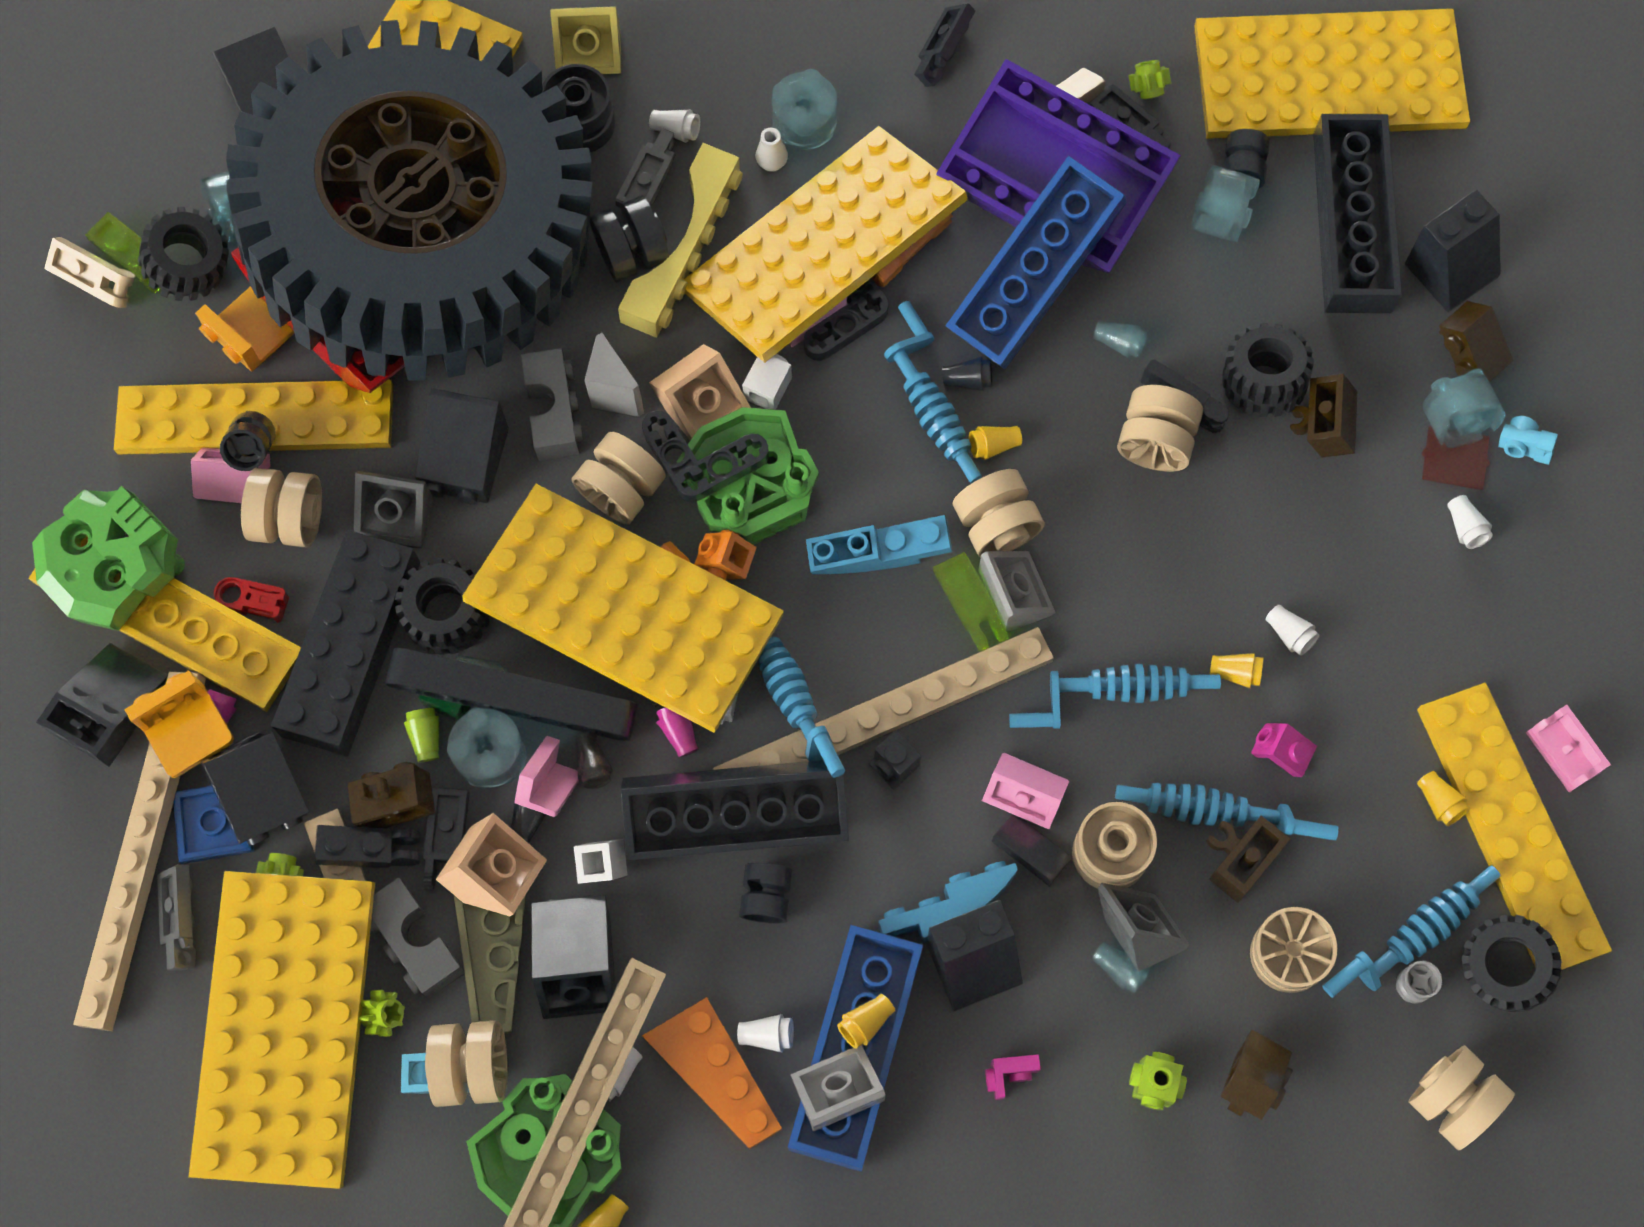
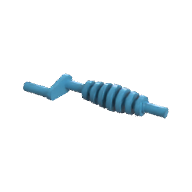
(931, 405)
(1124, 683)
(792, 695)
(1225, 809)
(1422, 930)

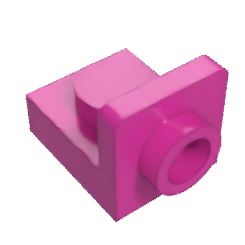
(1017, 1068)

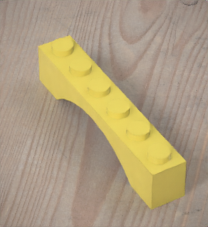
(651, 296)

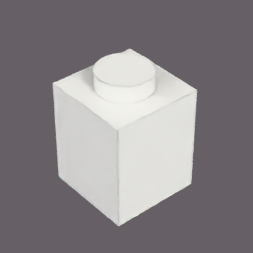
(767, 382)
(600, 861)

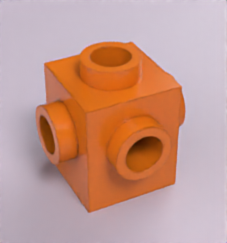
(725, 555)

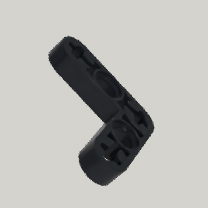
(857, 312)
(691, 468)

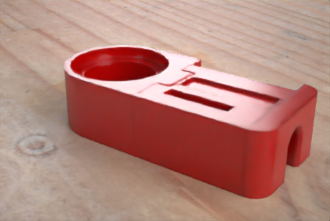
(254, 598)

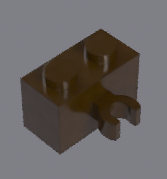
(1475, 340)
(1330, 416)
(391, 796)
(1246, 857)
(1257, 1076)

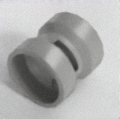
(1424, 976)

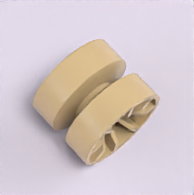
(1160, 428)
(619, 477)
(281, 507)
(998, 512)
(1114, 845)
(1293, 949)
(466, 1063)
(1469, 1105)

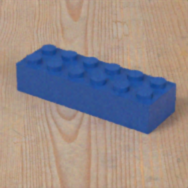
(1037, 262)
(868, 967)

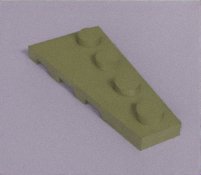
(491, 961)

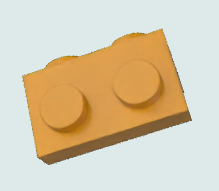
(244, 330)
(181, 723)

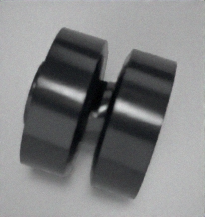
(588, 98)
(638, 235)

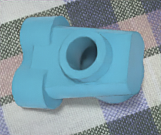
(1523, 439)

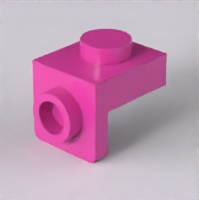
(1284, 747)

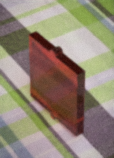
(1455, 466)

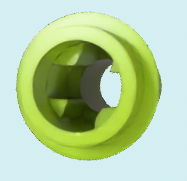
(423, 733)

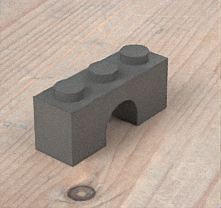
(554, 432)
(429, 966)

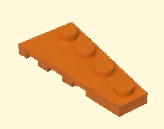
(711, 1065)

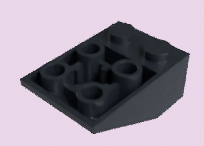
(92, 703)

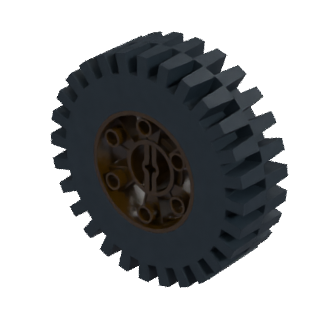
(399, 136)

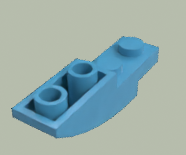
(879, 549)
(962, 896)

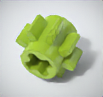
(1149, 79)
(280, 865)
(381, 1013)

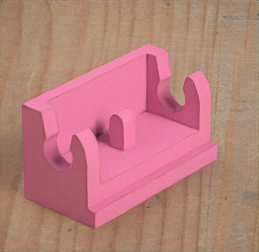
(1568, 748)

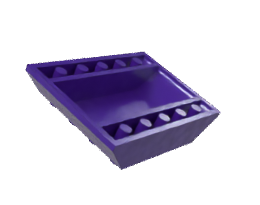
(1025, 135)

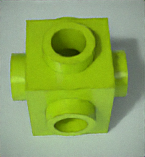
(1145, 1087)

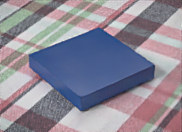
(203, 827)

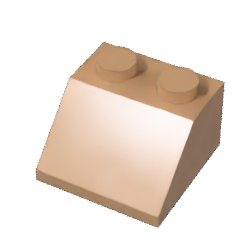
(698, 390)
(492, 867)

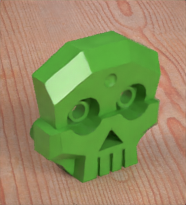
(783, 485)
(83, 577)
(504, 1163)

